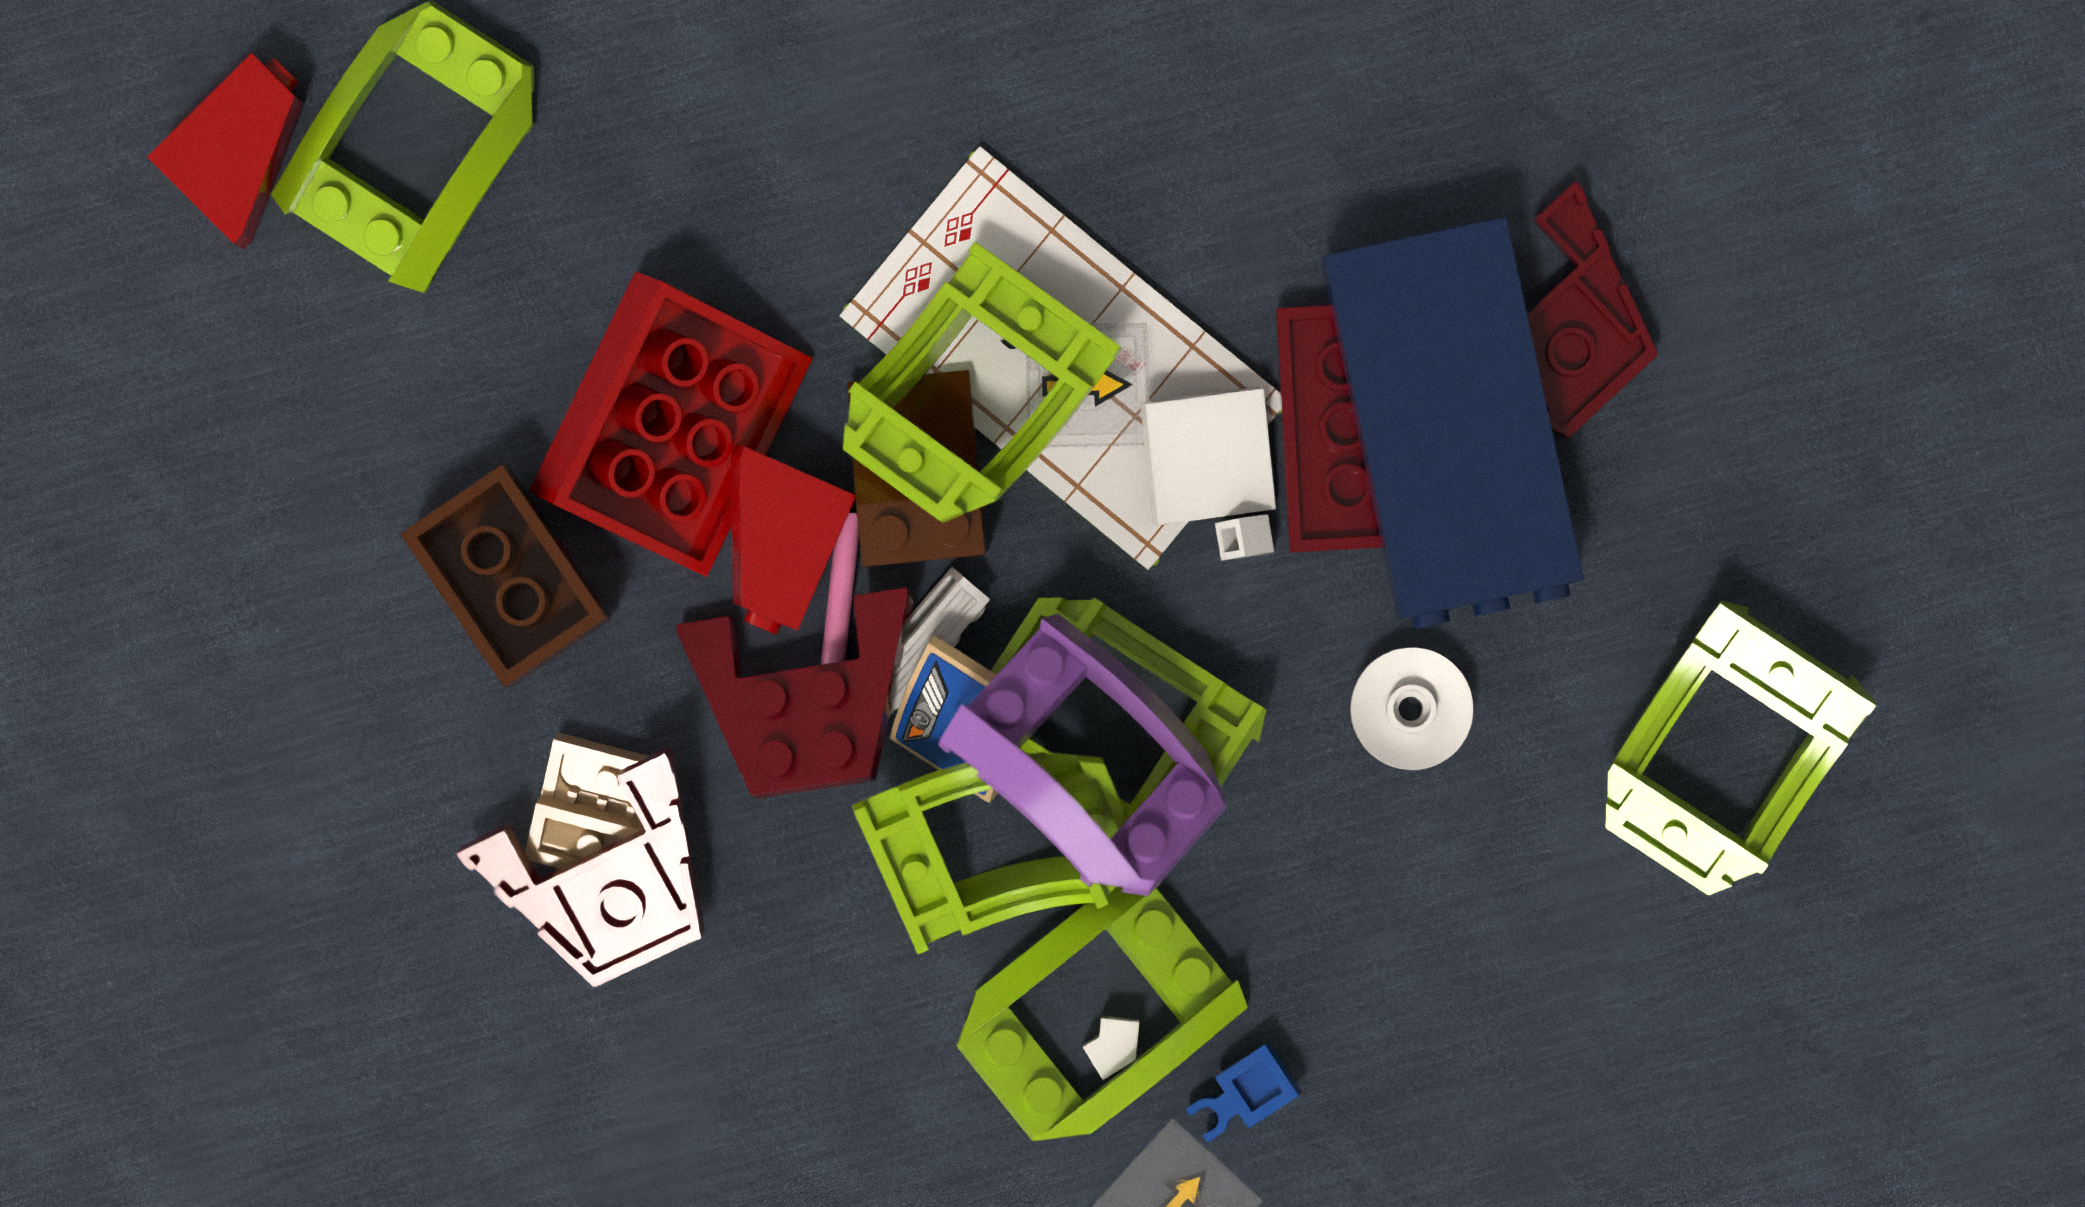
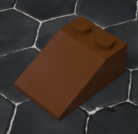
(892, 524)

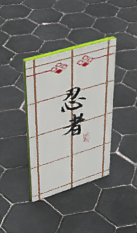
(1040, 243)

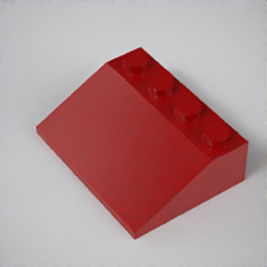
(660, 420)

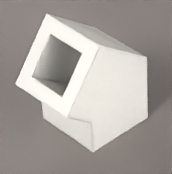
(1244, 537)
(1114, 1045)

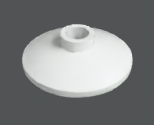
(1443, 716)

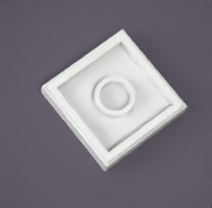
(1208, 455)

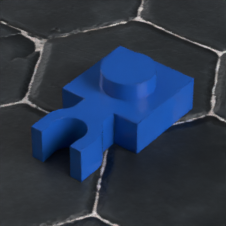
(1251, 1088)

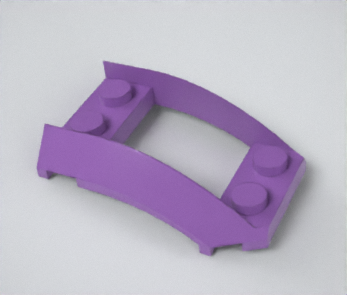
(1021, 700)

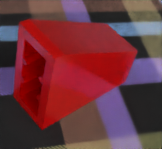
(234, 146)
(780, 537)

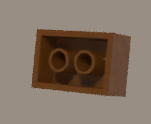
(506, 576)

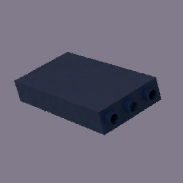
(1452, 421)

